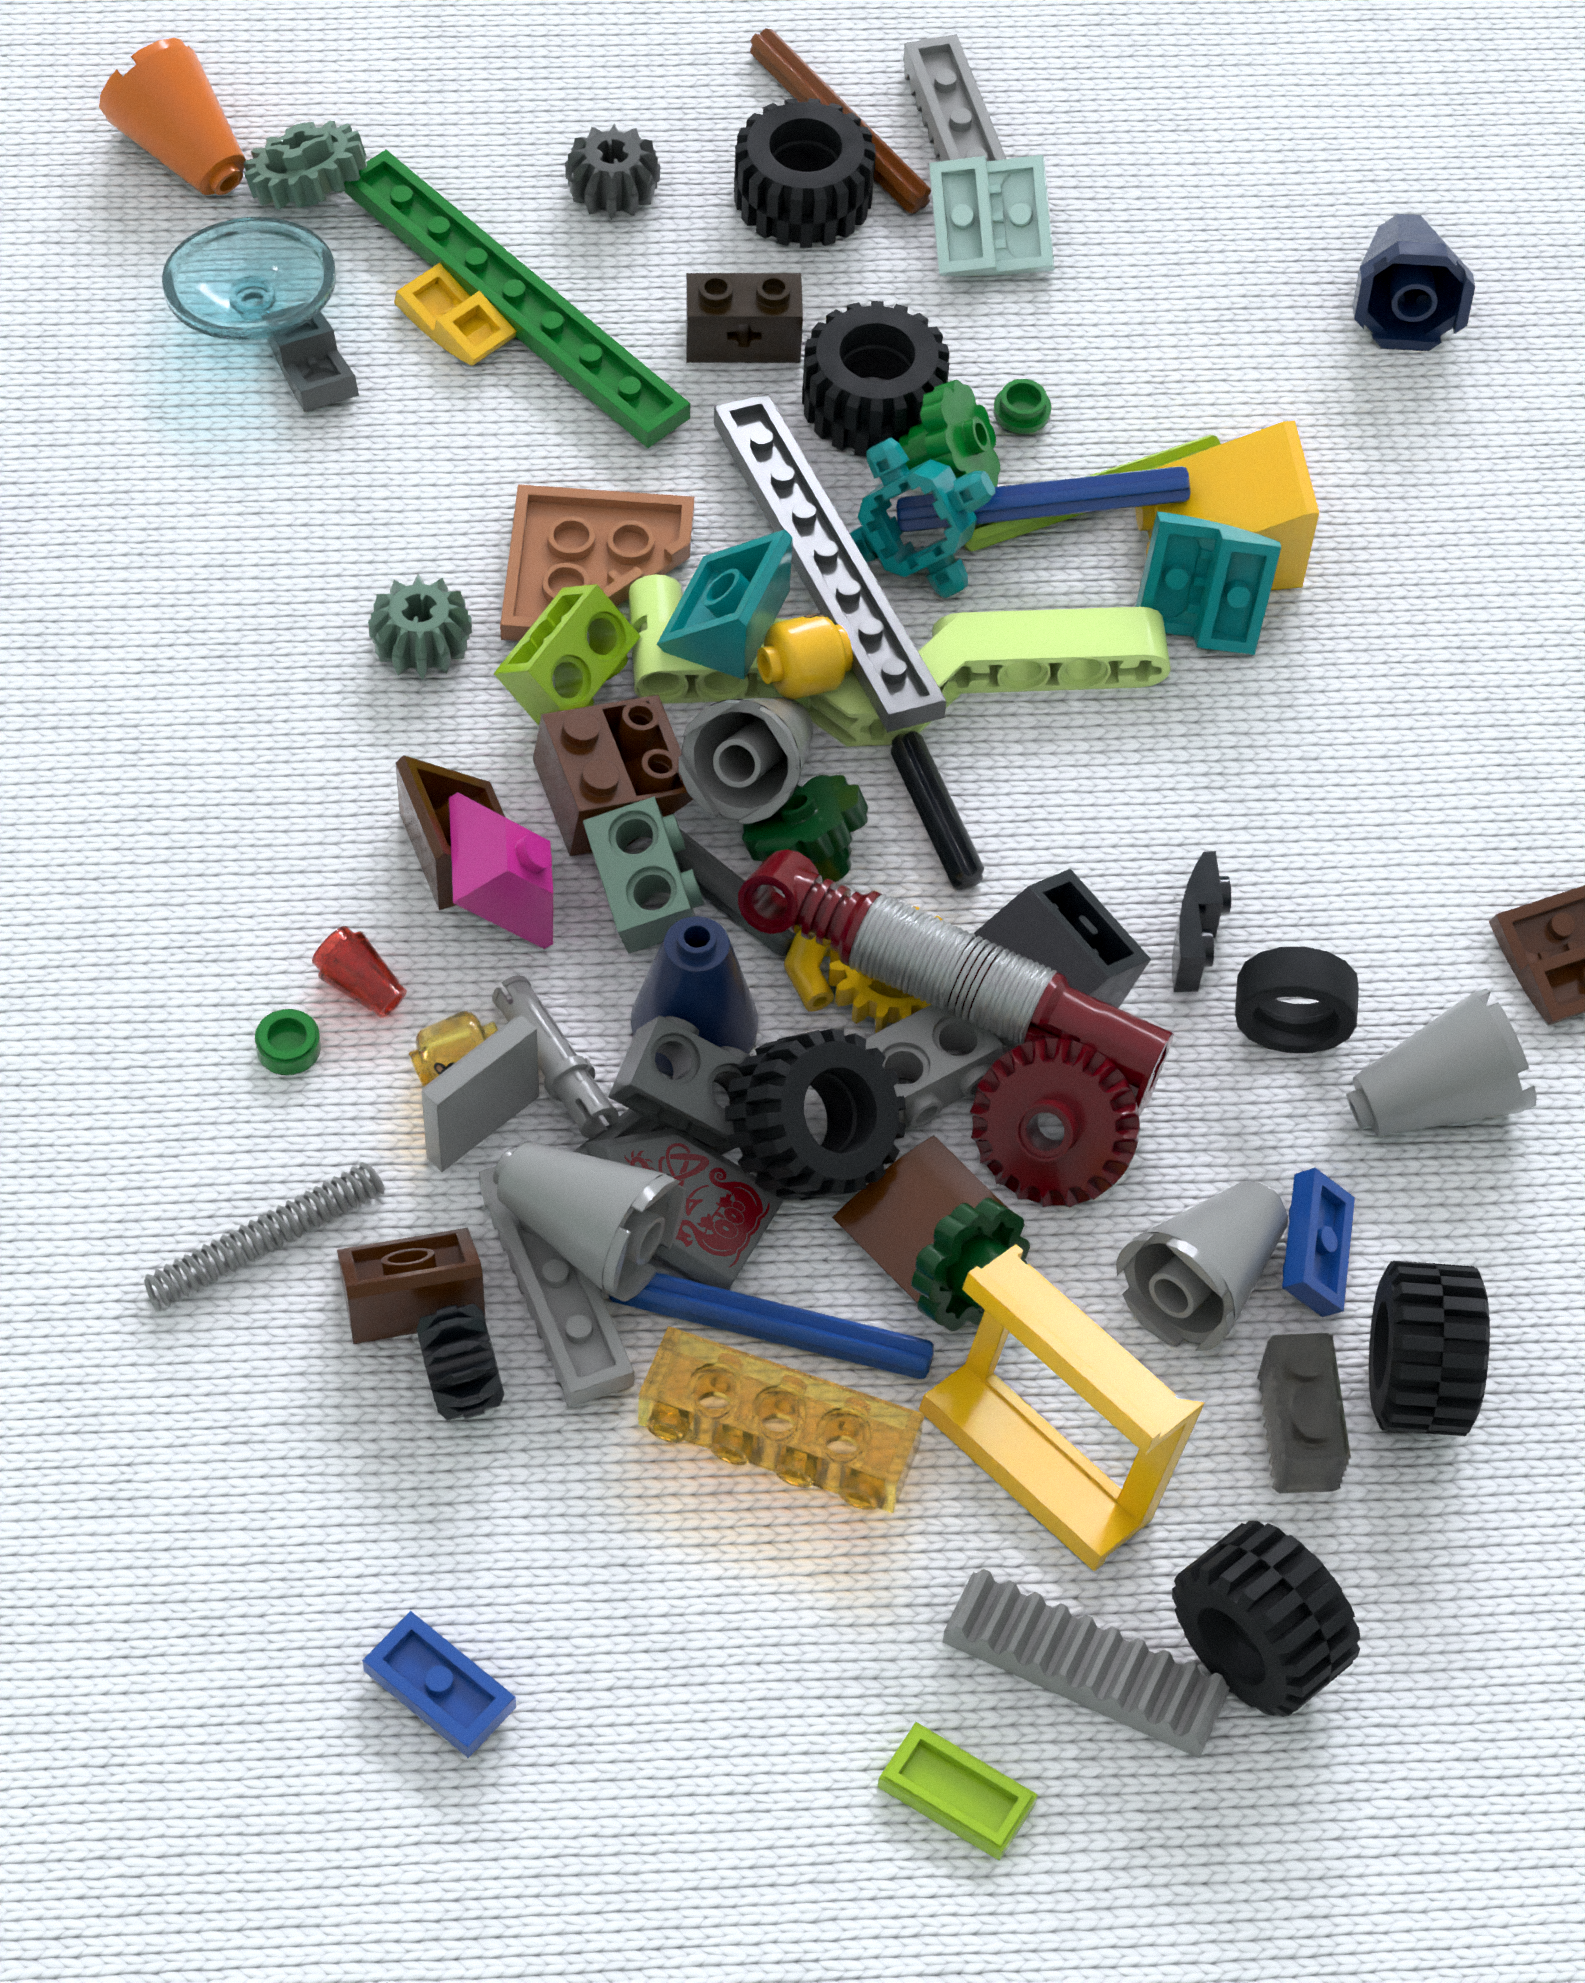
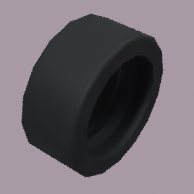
(1303, 974)

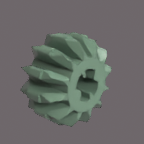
(420, 626)

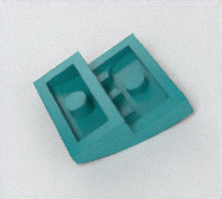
(1209, 581)

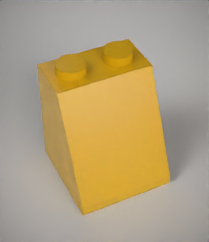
(1254, 486)

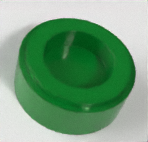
(287, 1042)

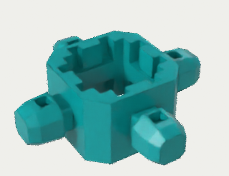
(953, 501)

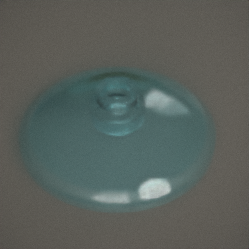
(249, 278)

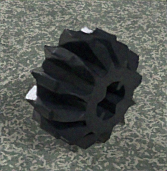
(460, 1361)

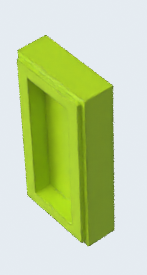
(957, 1791)

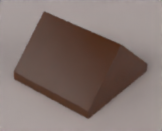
(426, 816)
(406, 1279)

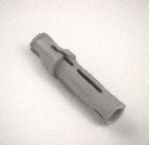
(567, 1075)

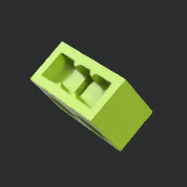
(560, 647)

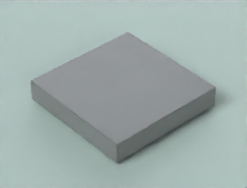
(480, 1092)

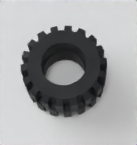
(804, 172)
(863, 345)
(858, 1107)
(1429, 1348)
(1266, 1618)

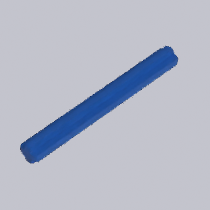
(1059, 498)
(785, 1325)

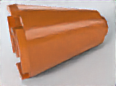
(175, 116)

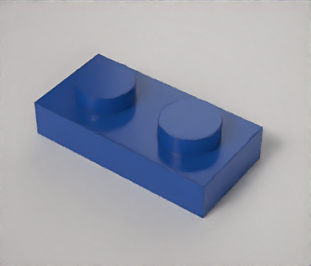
(1318, 1242)
(439, 1684)

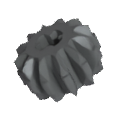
(612, 171)

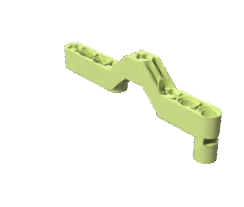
(964, 656)

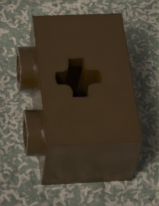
(743, 317)

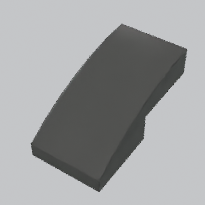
(314, 364)

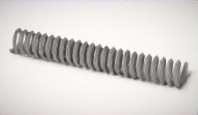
(259, 1226)

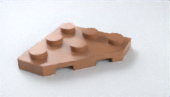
(588, 539)

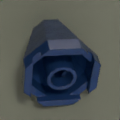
(1411, 286)

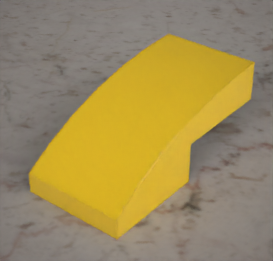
(452, 318)

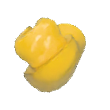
(804, 971)

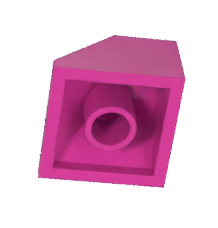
(501, 871)

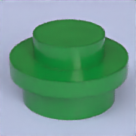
(1022, 406)

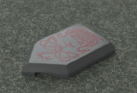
(722, 1207)

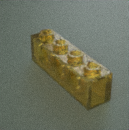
(762, 1390)

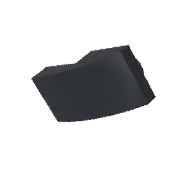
(1199, 917)

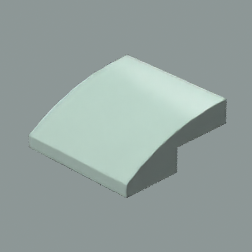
(991, 216)

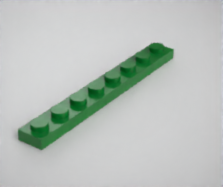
(534, 309)

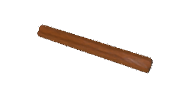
(804, 83)

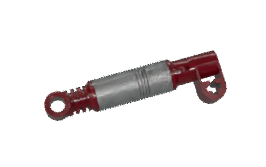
(949, 967)

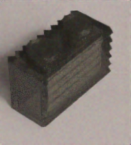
(1303, 1413)

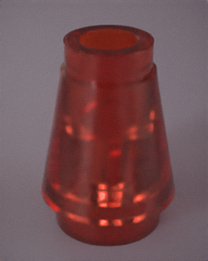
(358, 971)

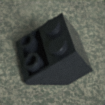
(1071, 933)

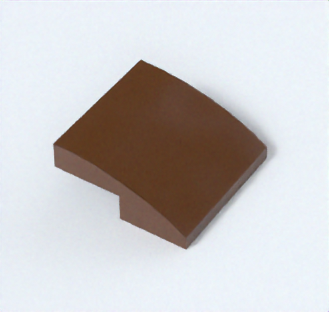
(1547, 952)
(901, 1209)

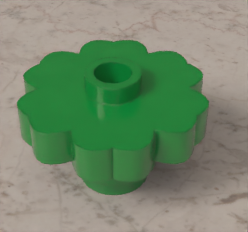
(953, 433)

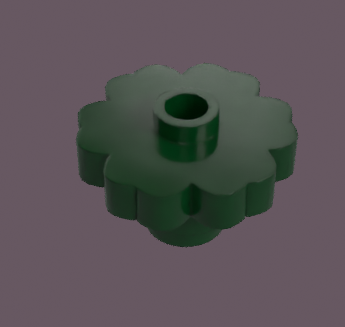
(815, 824)
(961, 1243)

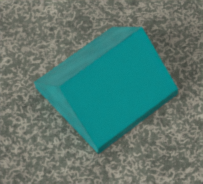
(731, 605)

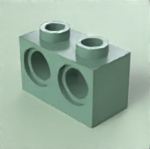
(634, 877)

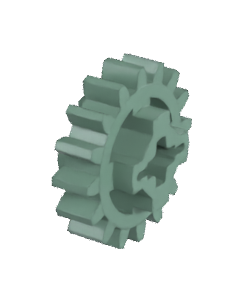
(305, 164)

